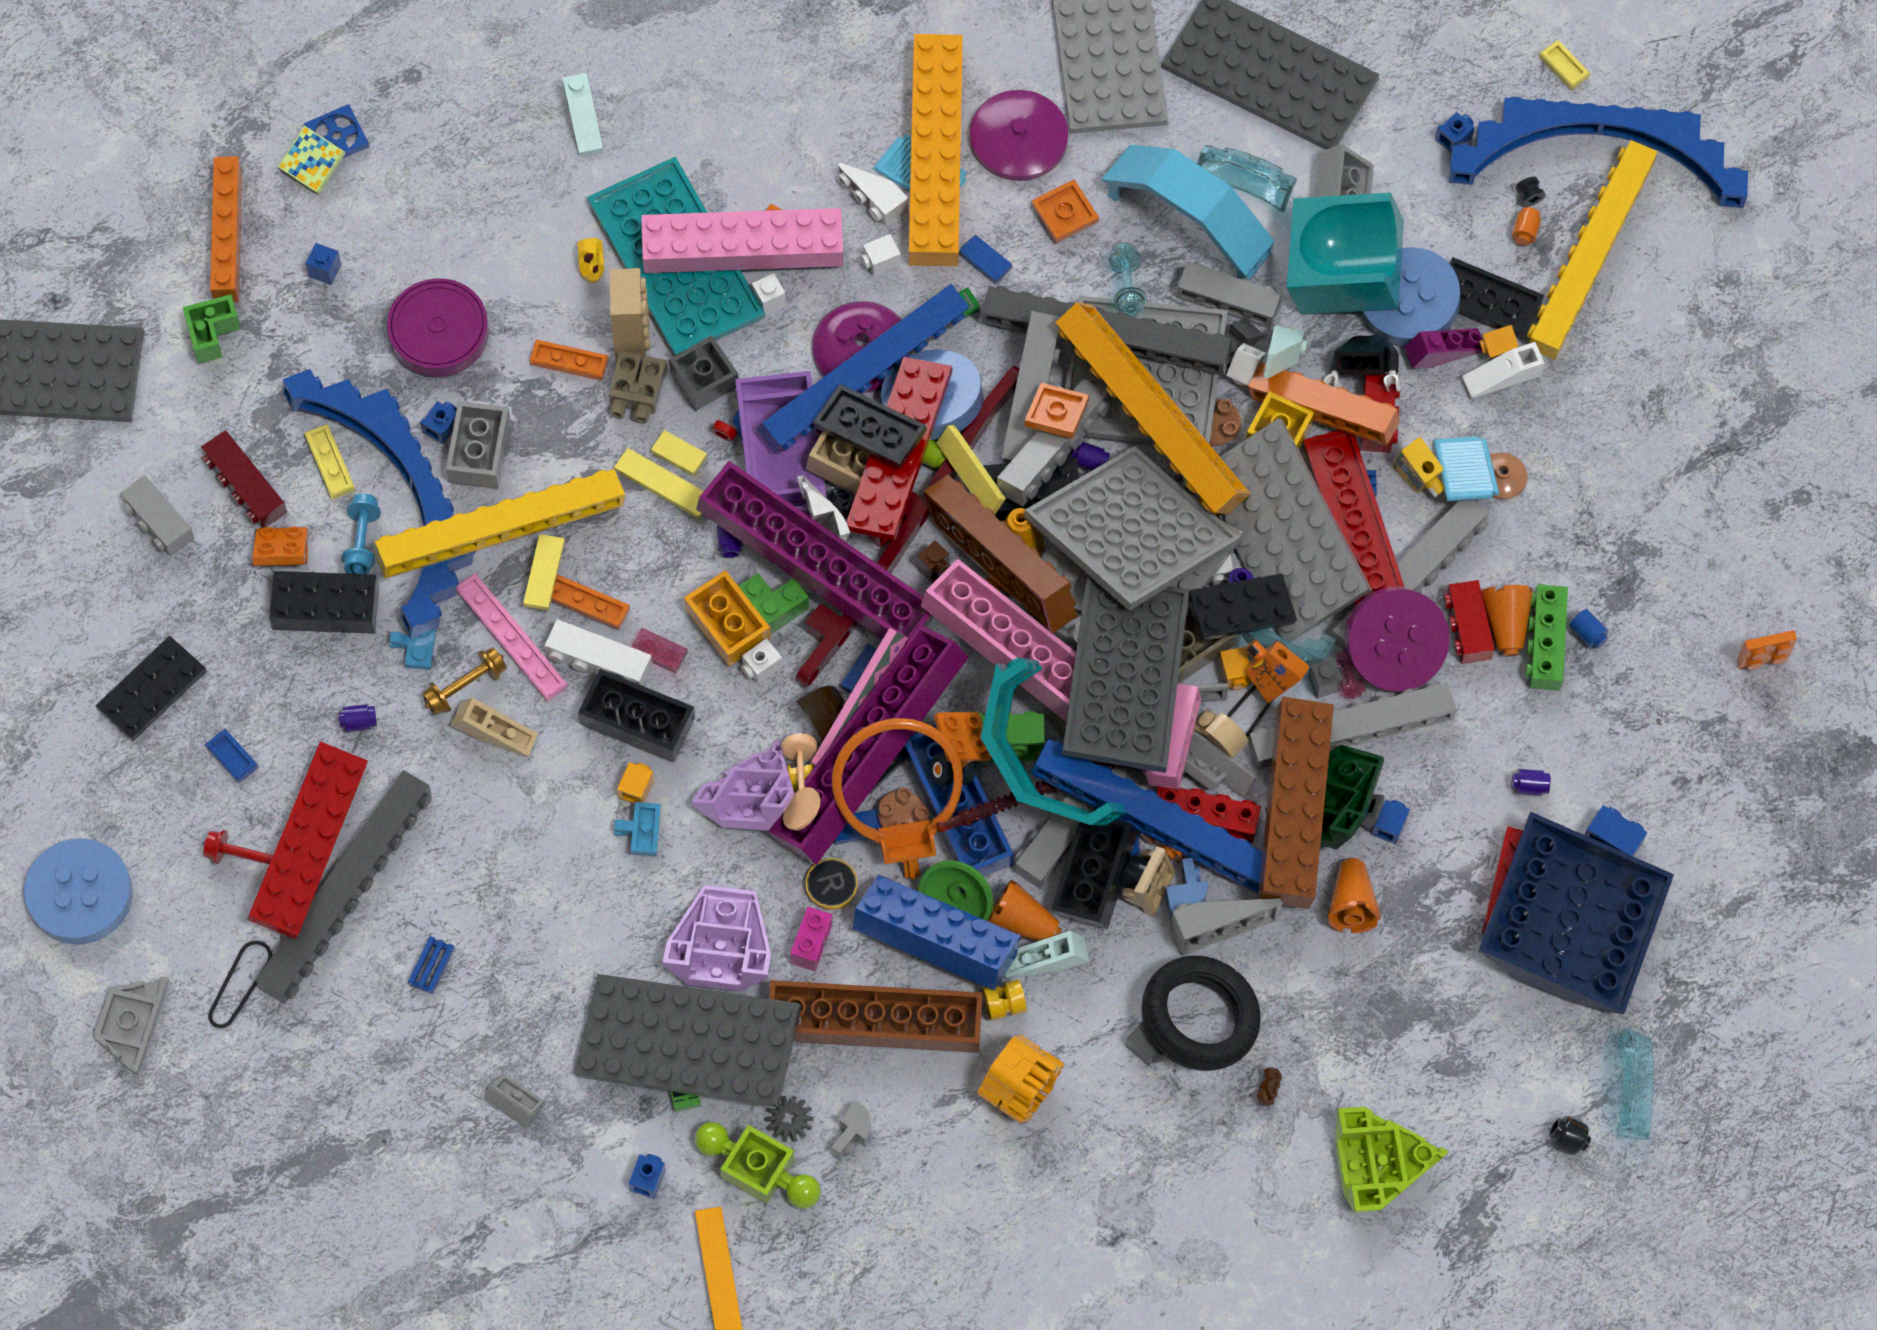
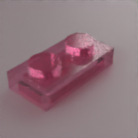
(663, 651)

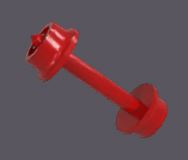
(217, 845)

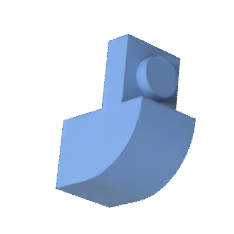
(1189, 892)

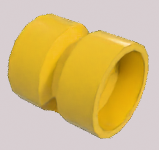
(1005, 1000)

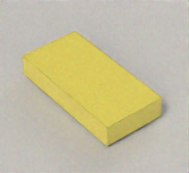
(1564, 65)
(679, 453)

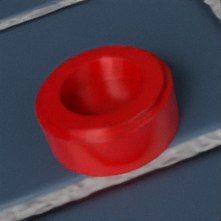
(724, 430)

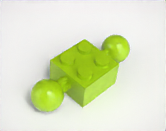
(757, 1164)

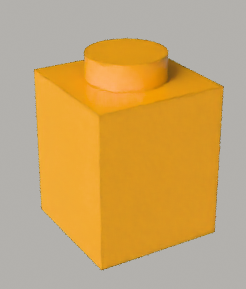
(1499, 341)
(1233, 668)
(635, 783)

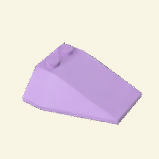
(720, 941)

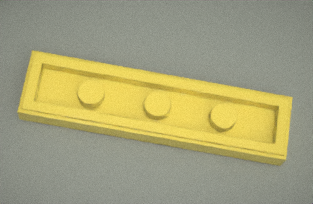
(970, 468)
(659, 481)

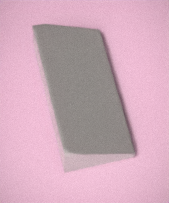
(1213, 692)
(514, 1100)

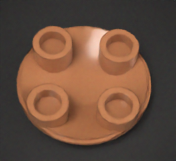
(1225, 423)
(901, 808)

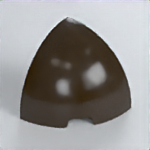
(821, 710)

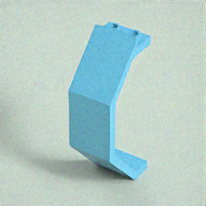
(1197, 196)

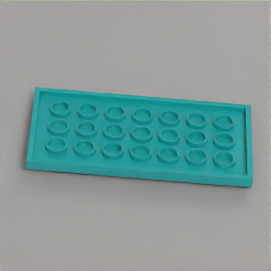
(681, 303)

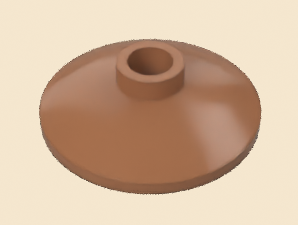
(1513, 482)

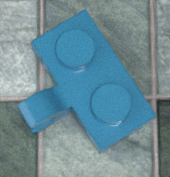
(419, 648)
(643, 828)

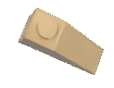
(493, 727)

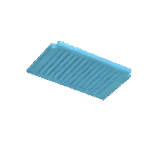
(897, 163)
(1466, 468)

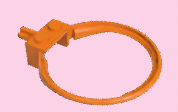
(909, 840)

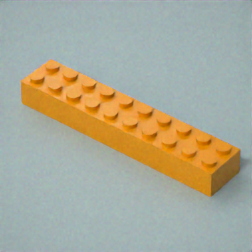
(935, 150)
(1152, 408)

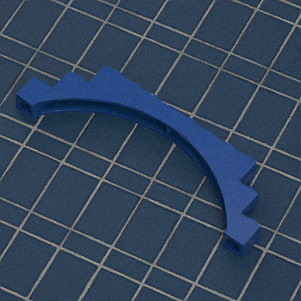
(1665, 131)
(381, 423)

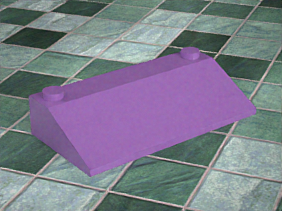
(778, 471)

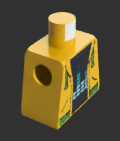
(1420, 467)

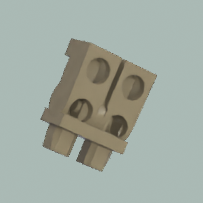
(636, 393)

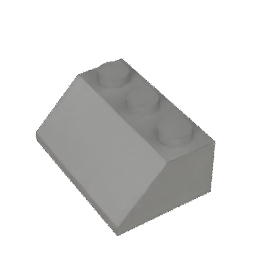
(1342, 173)

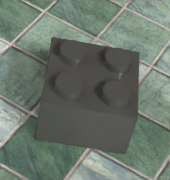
(703, 372)

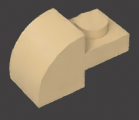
(1221, 732)

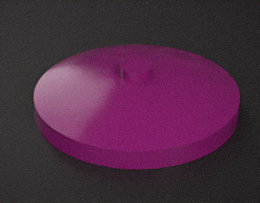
(1019, 135)

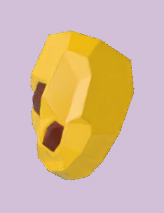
(591, 259)

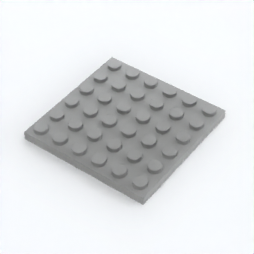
(1190, 389)
(1131, 527)

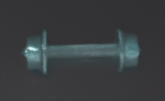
(1124, 260)

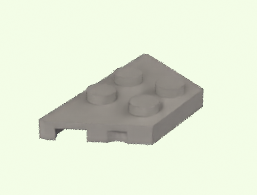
(130, 1020)

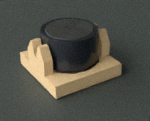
(1141, 879)

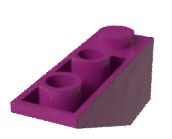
(1442, 346)

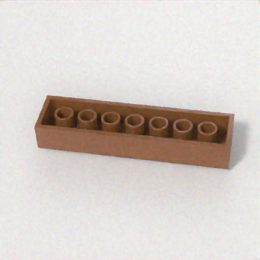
(1001, 553)
(1296, 802)
(884, 1016)

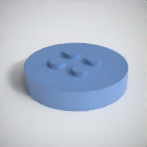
(1426, 298)
(963, 394)
(78, 891)

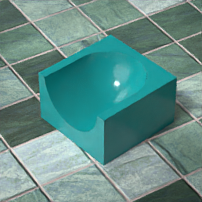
(1345, 253)

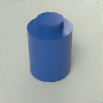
(1589, 629)

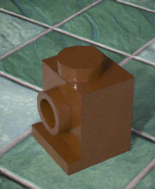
(933, 561)

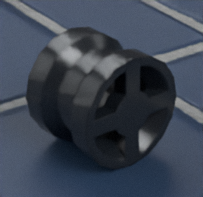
(1530, 191)

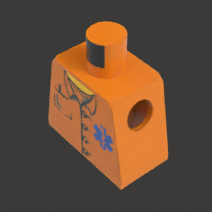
(1274, 669)

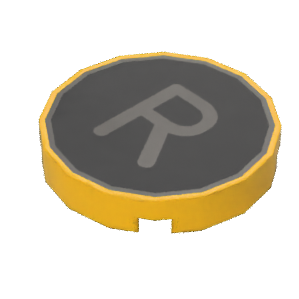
(831, 884)

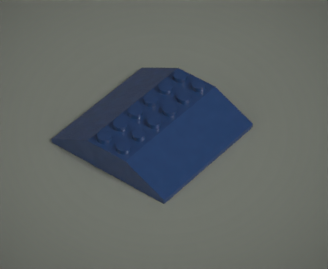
(1575, 916)

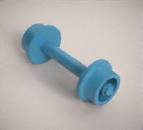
(363, 510)

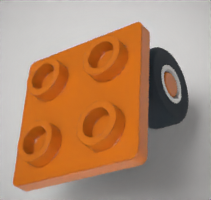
(964, 733)

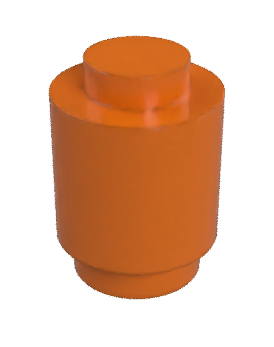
(1526, 226)

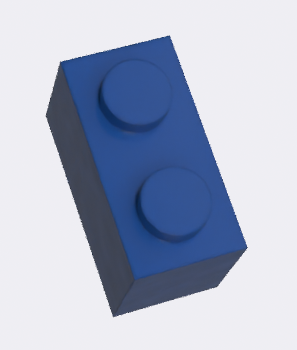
(1616, 831)

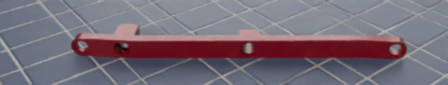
(835, 630)

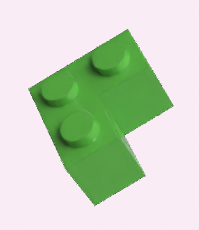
(207, 321)
(778, 606)

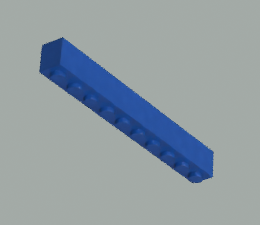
(865, 366)
(1151, 815)

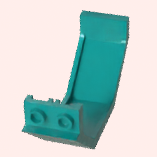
(994, 737)

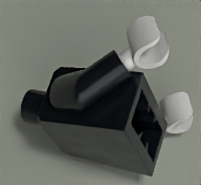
(1365, 357)

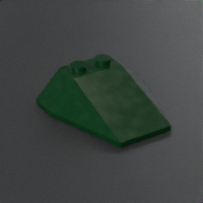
(1348, 793)

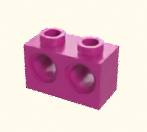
(811, 938)

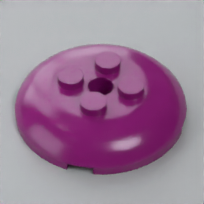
(841, 329)

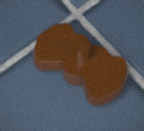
(1269, 1086)

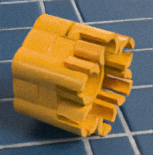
(1017, 1075)

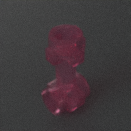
(1352, 688)

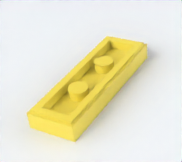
(329, 461)
(544, 572)

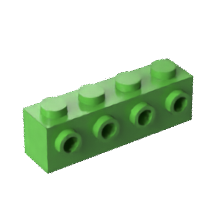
(1548, 637)

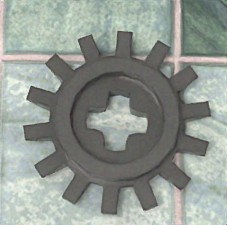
(785, 1128)

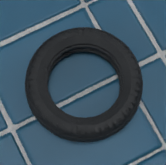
(1177, 1045)

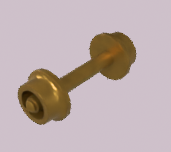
(491, 662)

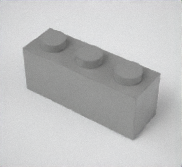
(156, 516)

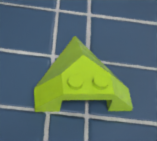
(1378, 1158)

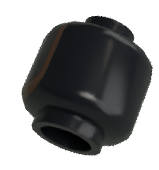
(1570, 1135)

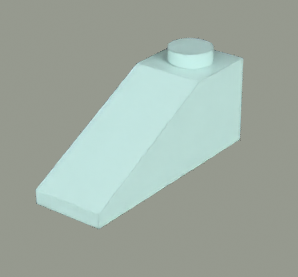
(582, 113)
(1284, 350)
(1049, 955)

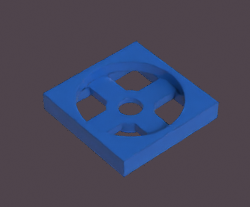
(329, 120)

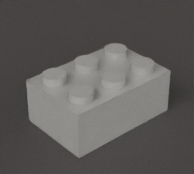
(478, 444)

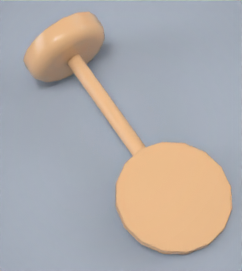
(806, 800)

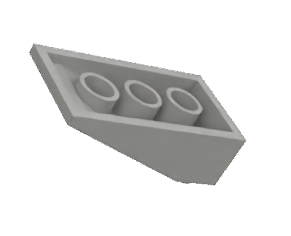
(1213, 922)

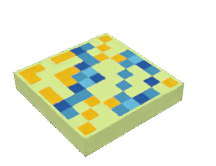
(311, 159)

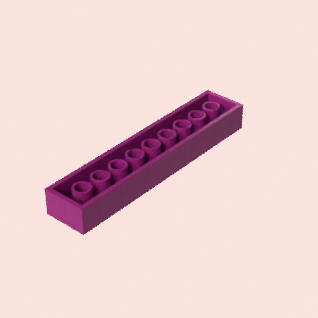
(812, 554)
(904, 691)

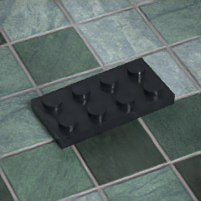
(1495, 299)
(870, 426)
(1241, 607)
(151, 688)

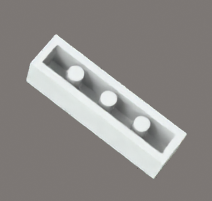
(594, 652)

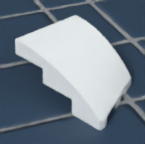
(822, 508)

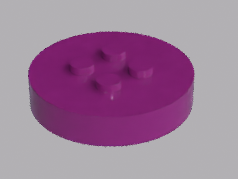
(438, 327)
(1396, 638)

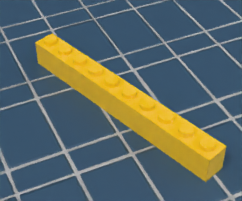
(1593, 248)
(498, 523)

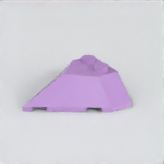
(750, 793)

